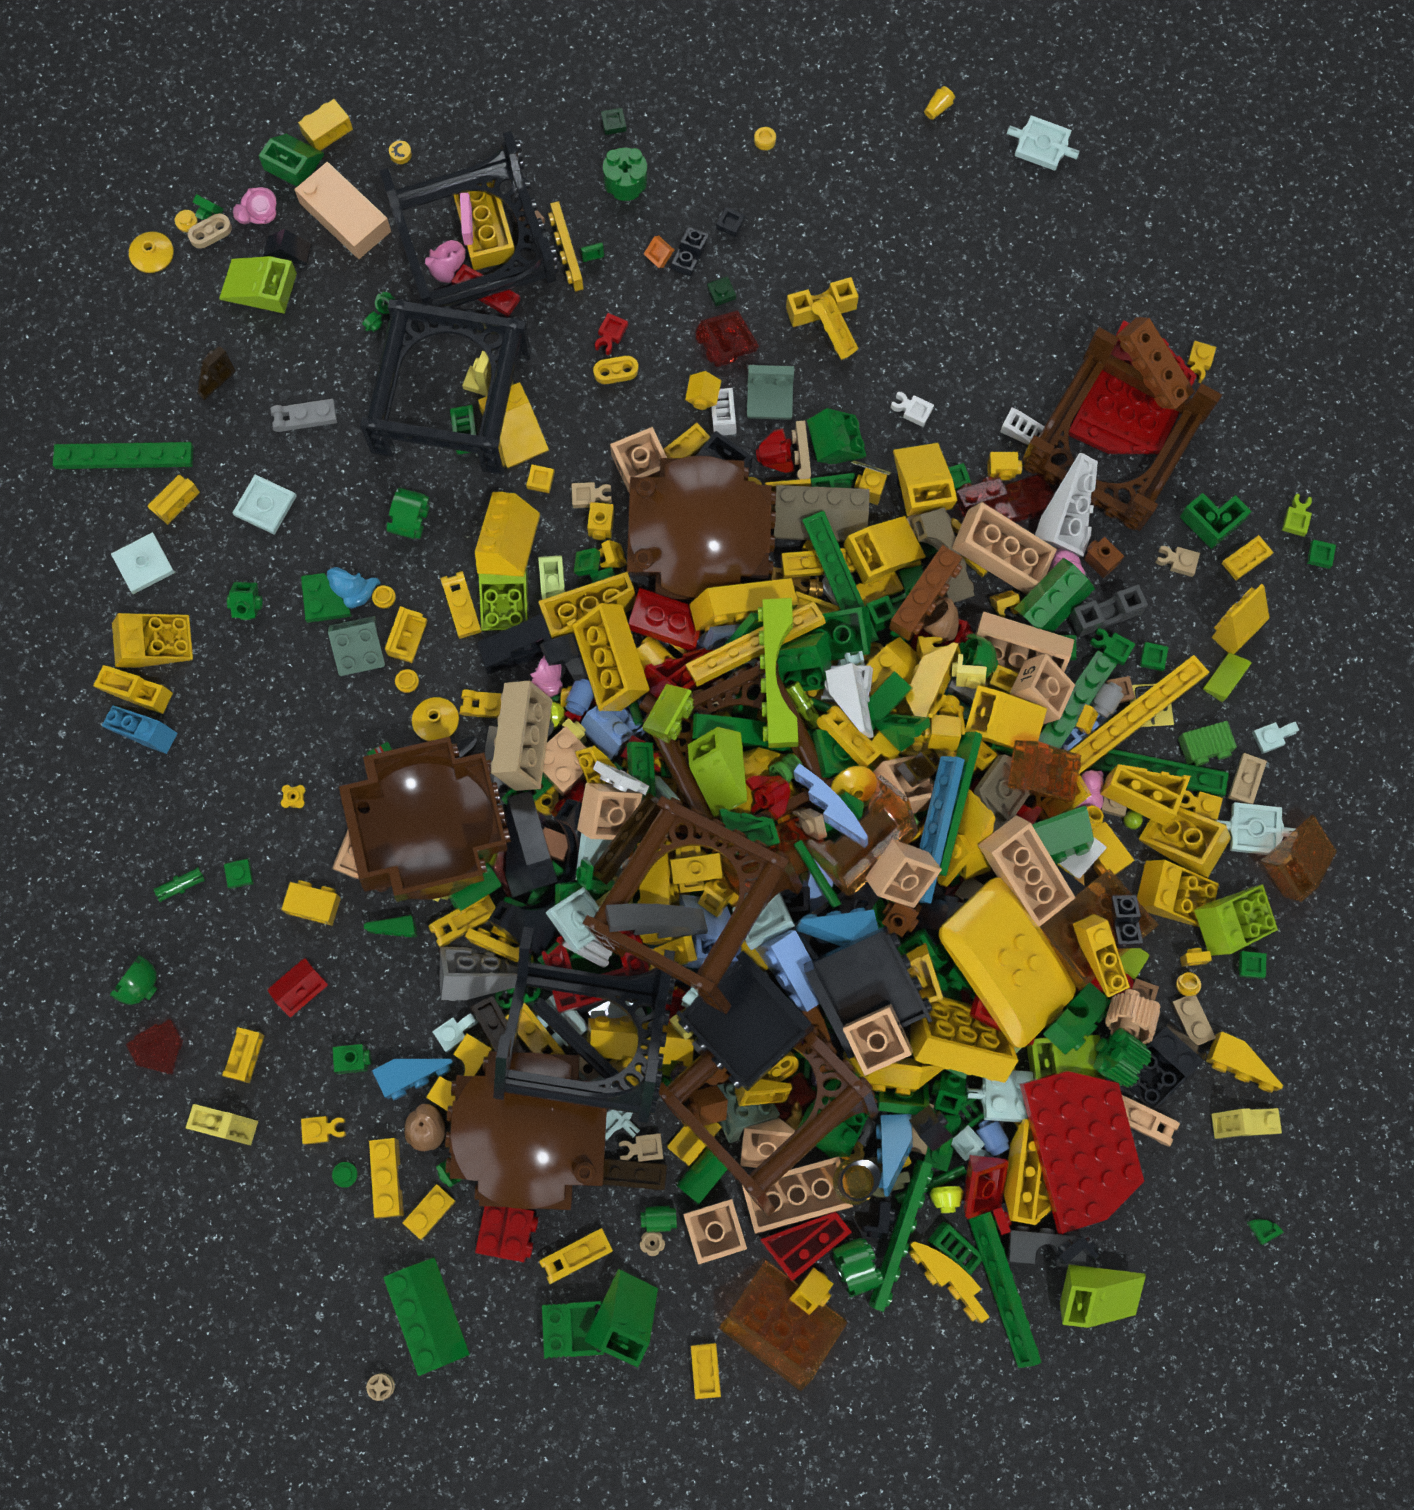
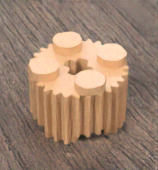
(1133, 1015)

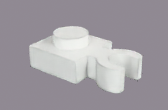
(915, 410)

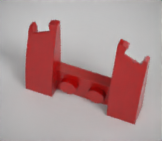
(559, 958)

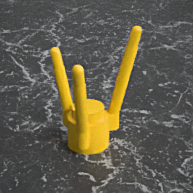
(949, 706)

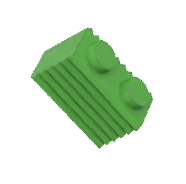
(1207, 743)

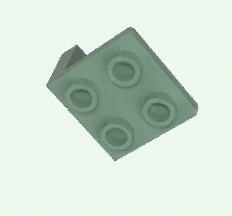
(770, 392)
(356, 646)
(743, 1116)

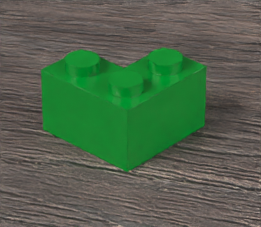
(1213, 523)

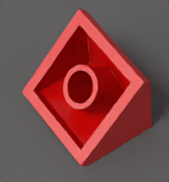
(984, 1185)

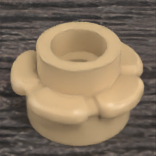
(658, 1246)

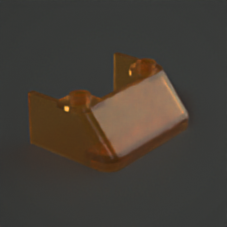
(888, 819)

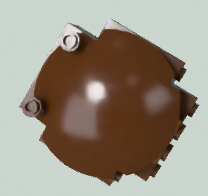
(700, 526)
(424, 820)
(524, 1146)

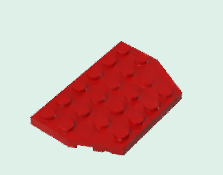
(1122, 417)
(1082, 1146)

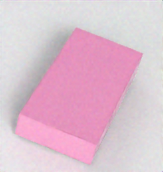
(466, 218)

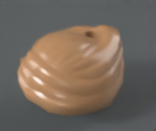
(943, 620)
(425, 1128)

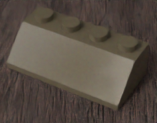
(844, 507)

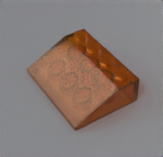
(1092, 900)
(779, 1330)

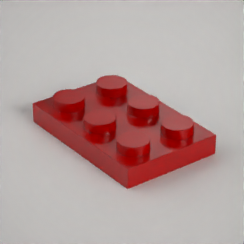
(663, 620)

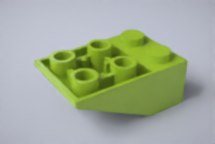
(259, 282)
(503, 600)
(668, 713)
(719, 768)
(1236, 920)
(1048, 1059)
(1099, 1295)

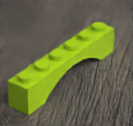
(782, 723)

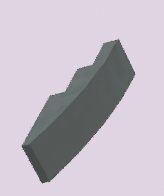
(656, 918)

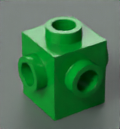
(244, 600)
(949, 1093)

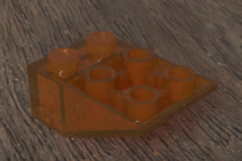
(1044, 770)
(1300, 860)

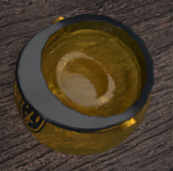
(856, 1180)

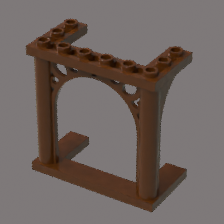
(1141, 505)
(742, 680)
(771, 878)
(850, 1099)

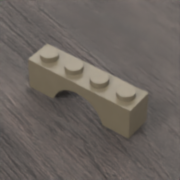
(937, 531)

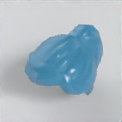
(351, 588)

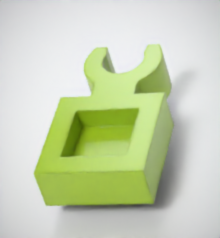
(1297, 517)

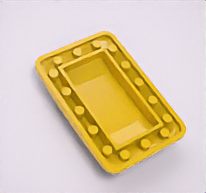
(1007, 962)

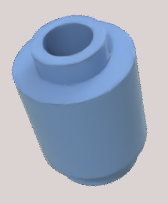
(579, 697)
(993, 1136)

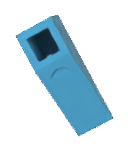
(140, 729)
(839, 927)
(403, 1074)
(896, 1147)

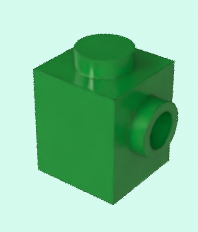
(351, 1059)

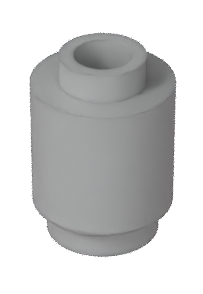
(1107, 699)

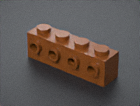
(1155, 363)
(926, 592)

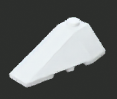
(1067, 515)

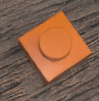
(658, 251)

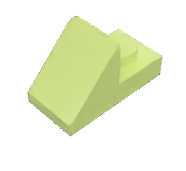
(551, 576)

